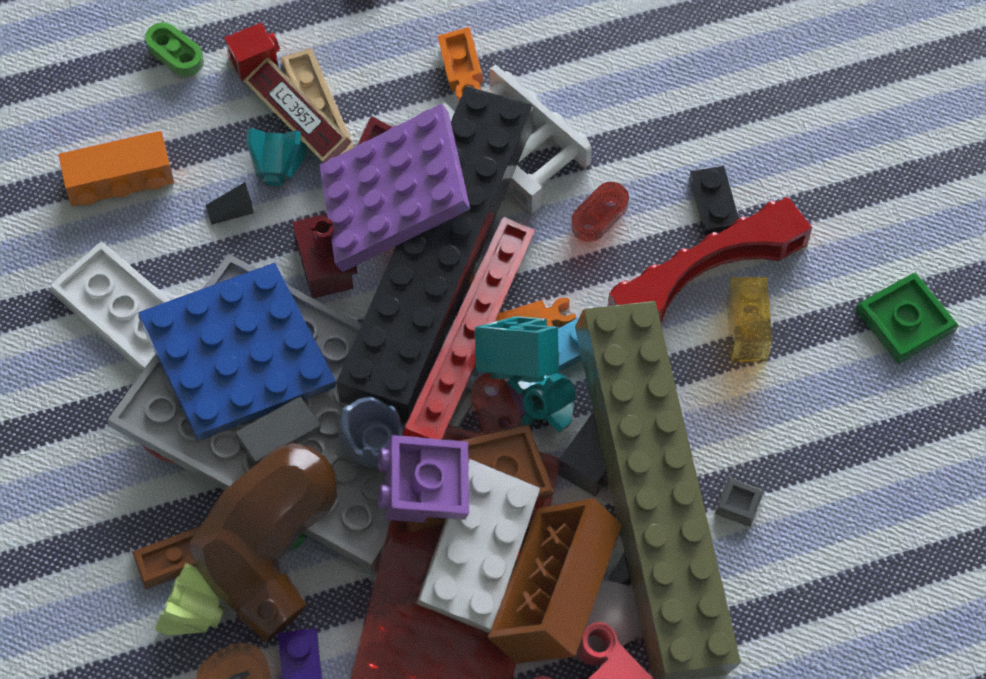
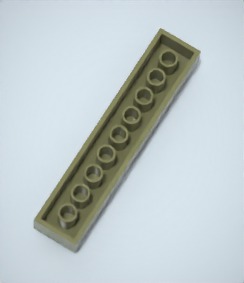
(656, 493)

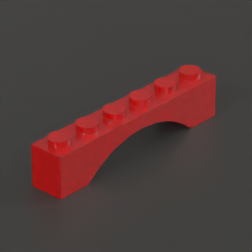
(767, 235)

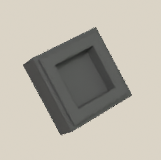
(739, 501)

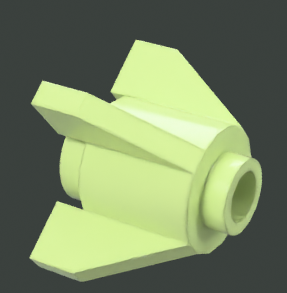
(190, 605)

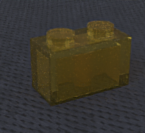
(749, 319)

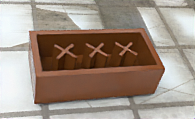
(555, 581)

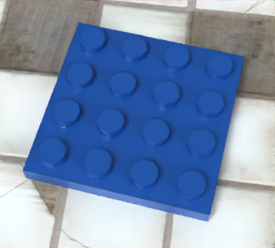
(236, 351)

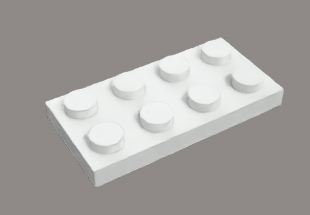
(479, 553)

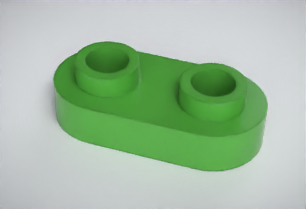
(176, 51)

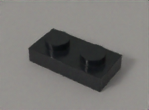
(713, 199)

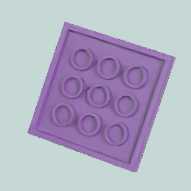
(393, 187)

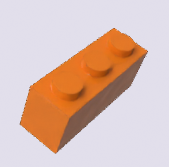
(116, 168)

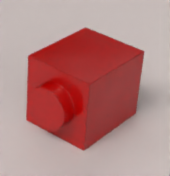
(250, 48)

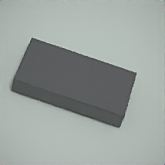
(281, 427)

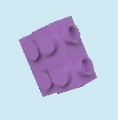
(424, 479)

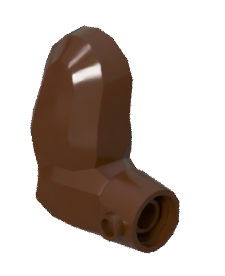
(255, 527)

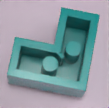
(517, 348)

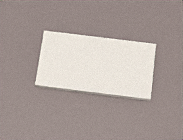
(108, 298)

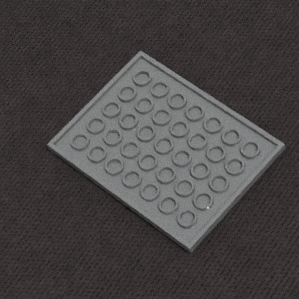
(156, 421)

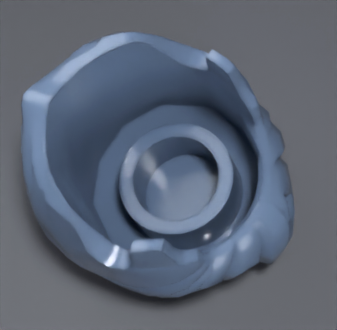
(367, 428)

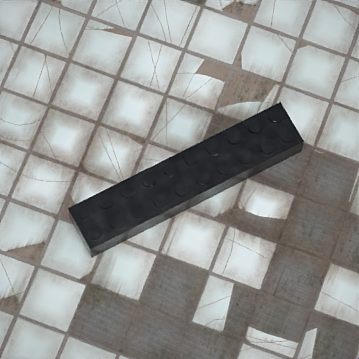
(433, 269)

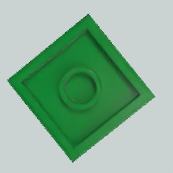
(906, 317)

